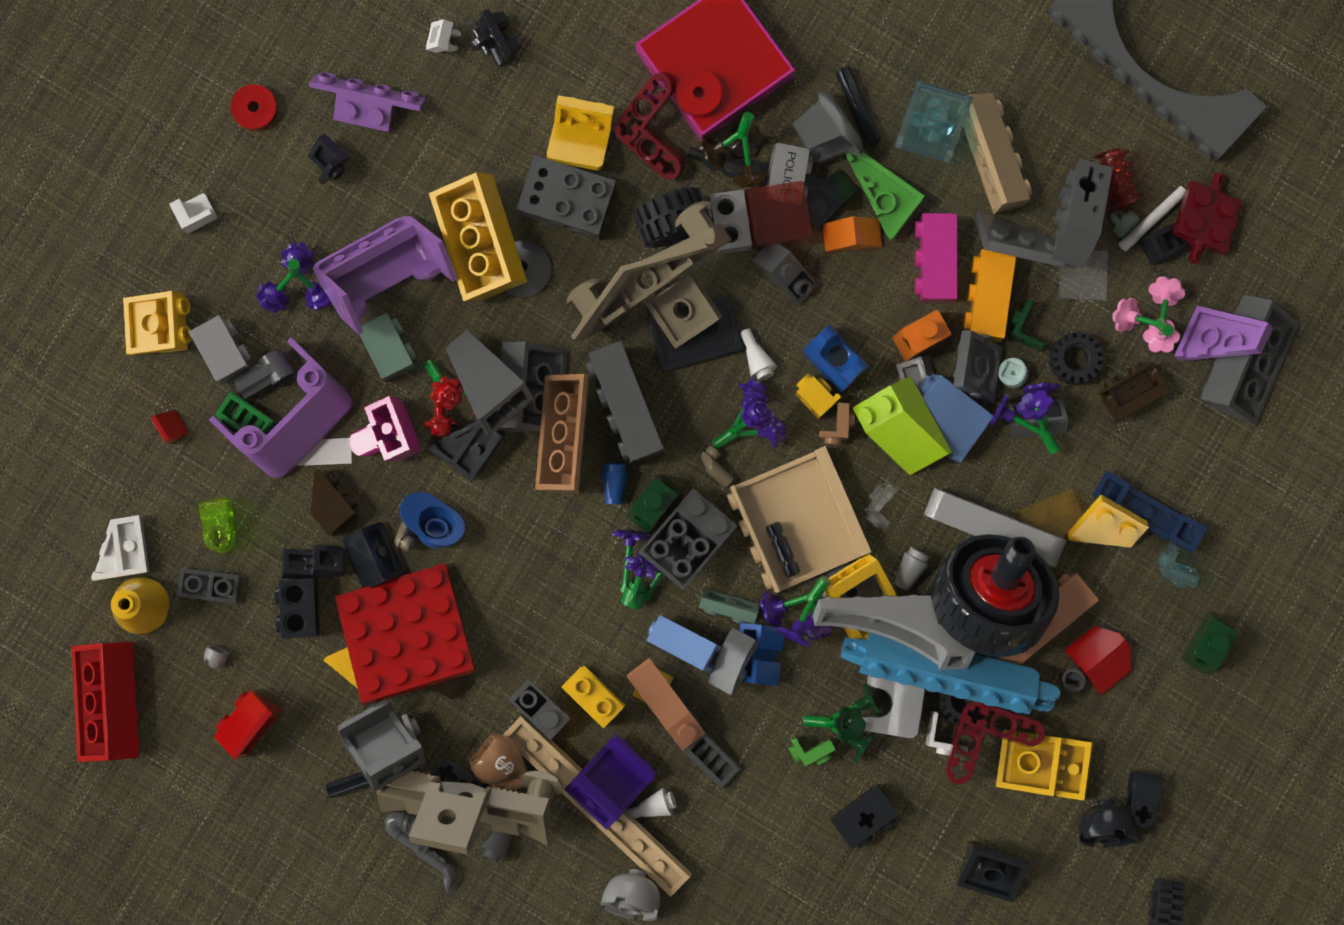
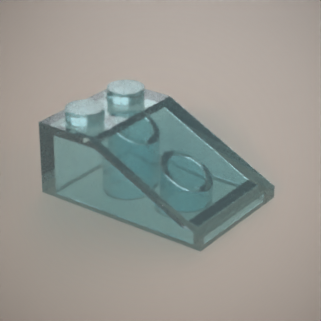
(933, 121)

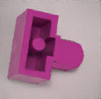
(388, 432)

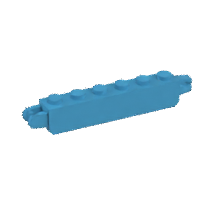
(984, 681)

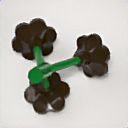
(744, 143)

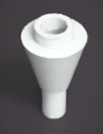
(759, 362)
(658, 804)

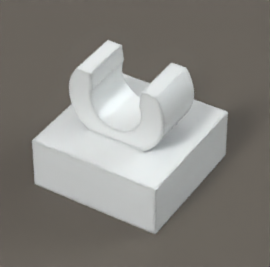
(440, 35)

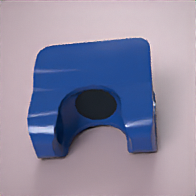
(835, 358)

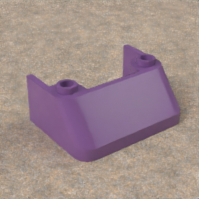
(378, 263)
(301, 428)

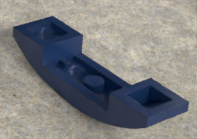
(1161, 520)

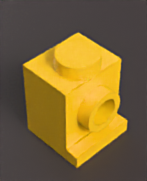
(816, 395)

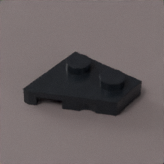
(468, 449)

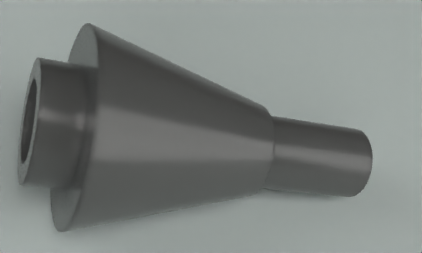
(497, 846)

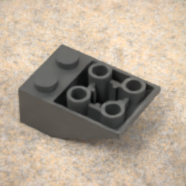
(688, 539)

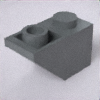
(785, 272)
(539, 709)

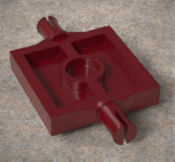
(1207, 218)

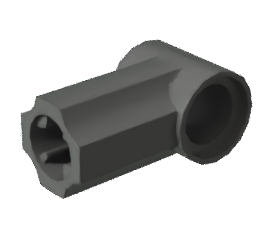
(271, 370)

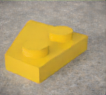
(1108, 525)

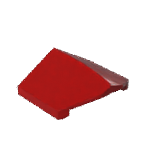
(1101, 657)

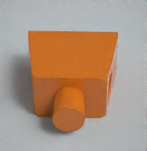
(922, 335)

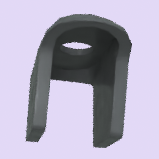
(827, 131)

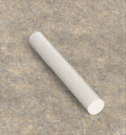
(1152, 219)

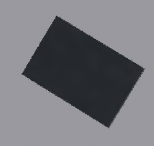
(714, 342)

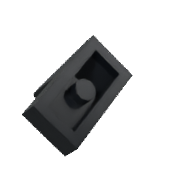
(829, 198)

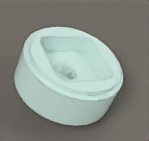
(1013, 373)

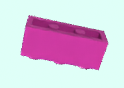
(936, 258)

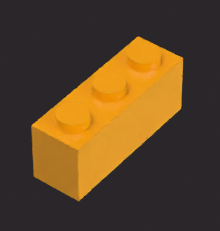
(990, 294)

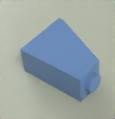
(955, 413)
(683, 644)

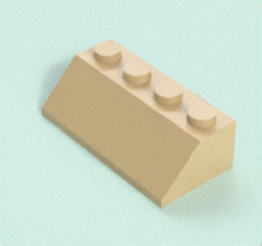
(994, 155)

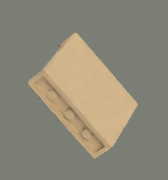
(812, 512)

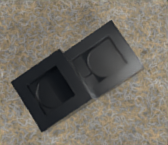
(315, 563)

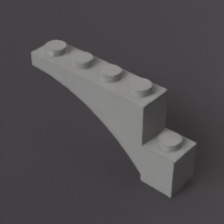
(902, 619)

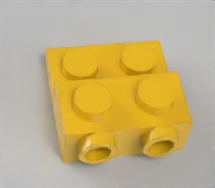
(156, 323)

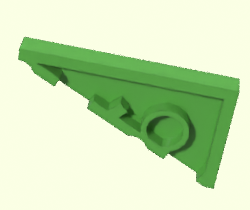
(888, 194)

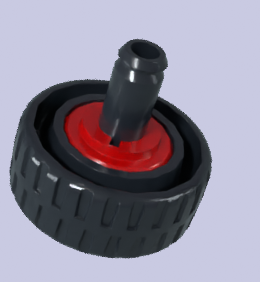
(995, 595)

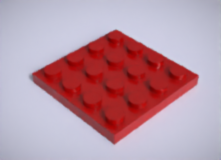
(404, 634)

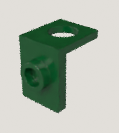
(1017, 321)

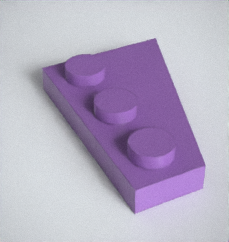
(1221, 335)

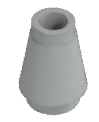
(911, 568)

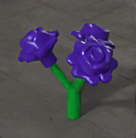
(297, 261)
(755, 415)

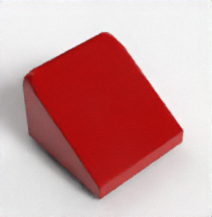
(169, 426)

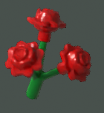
(445, 394)

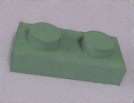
(719, 603)

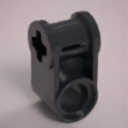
(1144, 795)

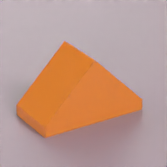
(852, 234)

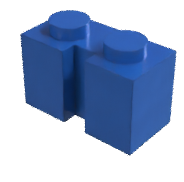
(762, 665)

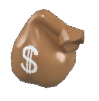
(499, 763)

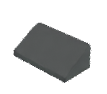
(1056, 420)

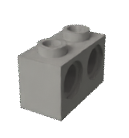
(736, 221)

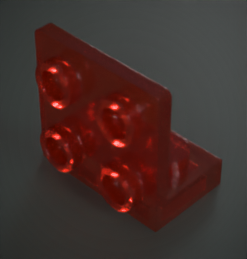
(777, 213)

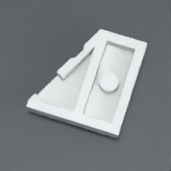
(123, 550)

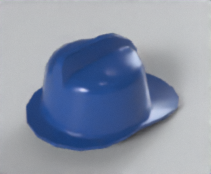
(431, 520)

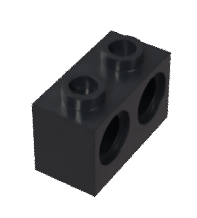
(307, 608)

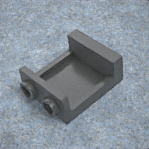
(380, 745)

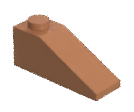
(665, 704)

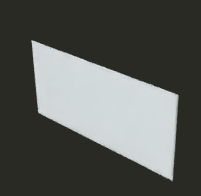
(329, 452)

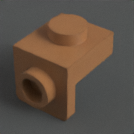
(844, 421)

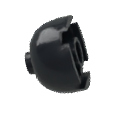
(1107, 825)

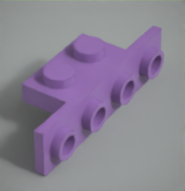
(364, 103)

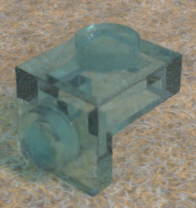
(1177, 573)

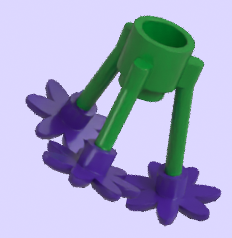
(635, 592)

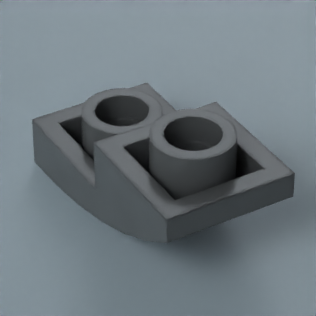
(207, 585)
(730, 663)

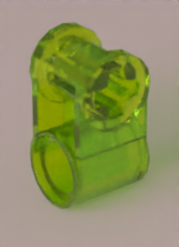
(217, 519)

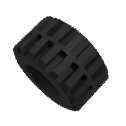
(658, 217)

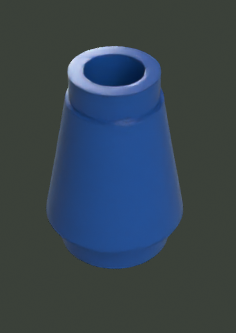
(614, 481)

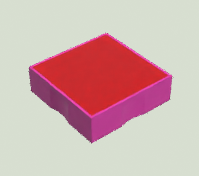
(730, 45)

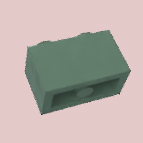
(386, 347)

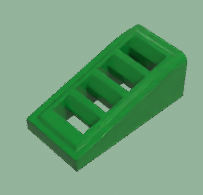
(264, 422)

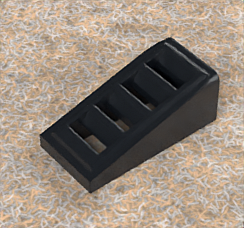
(1156, 247)

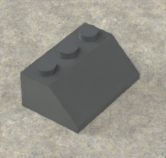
(531, 364)

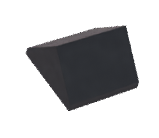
(992, 872)

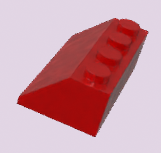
(105, 701)

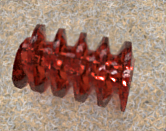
(1120, 179)

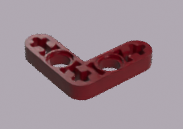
(642, 131)
(977, 730)

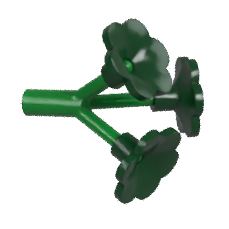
(848, 722)

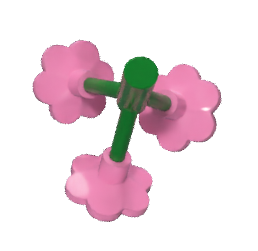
(1161, 332)

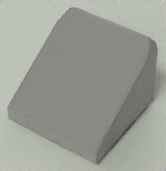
(917, 368)

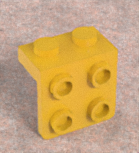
(580, 133)

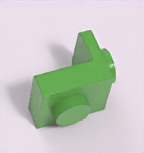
(819, 753)

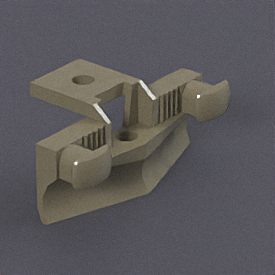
(628, 291)
(469, 805)

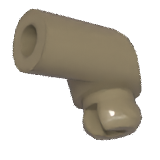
(713, 468)
(403, 538)

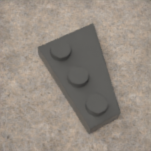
(1014, 240)

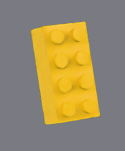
(478, 237)

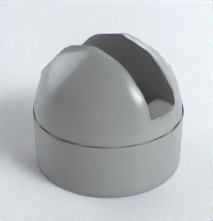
(215, 656)

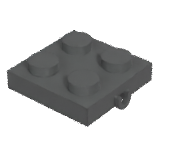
(977, 365)

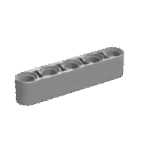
(982, 520)

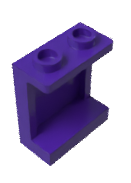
(611, 781)

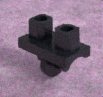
(490, 39)

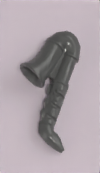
(399, 825)

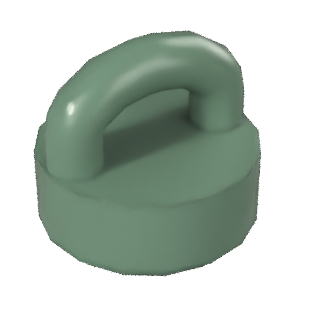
(1126, 224)

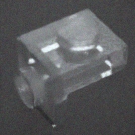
(879, 498)

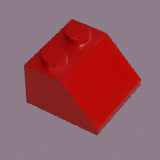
(246, 724)

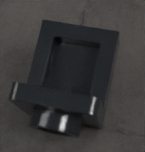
(328, 158)

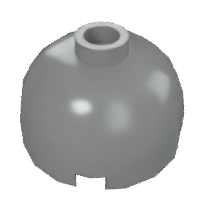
(632, 895)

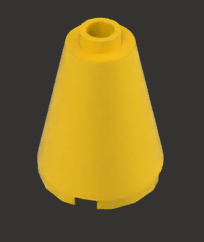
(140, 605)

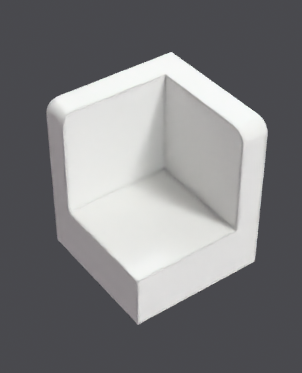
(193, 213)

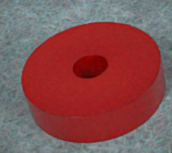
(698, 80)
(251, 95)

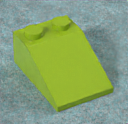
(903, 426)

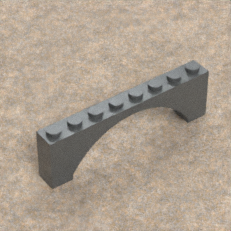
(1207, 121)

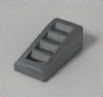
(728, 773)

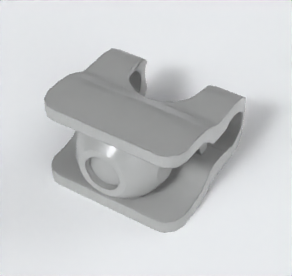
(904, 710)

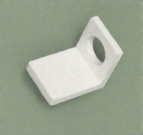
(942, 747)

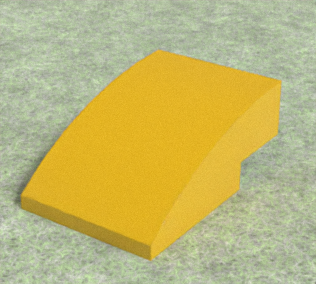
(1051, 768)

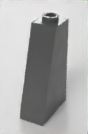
(489, 384)

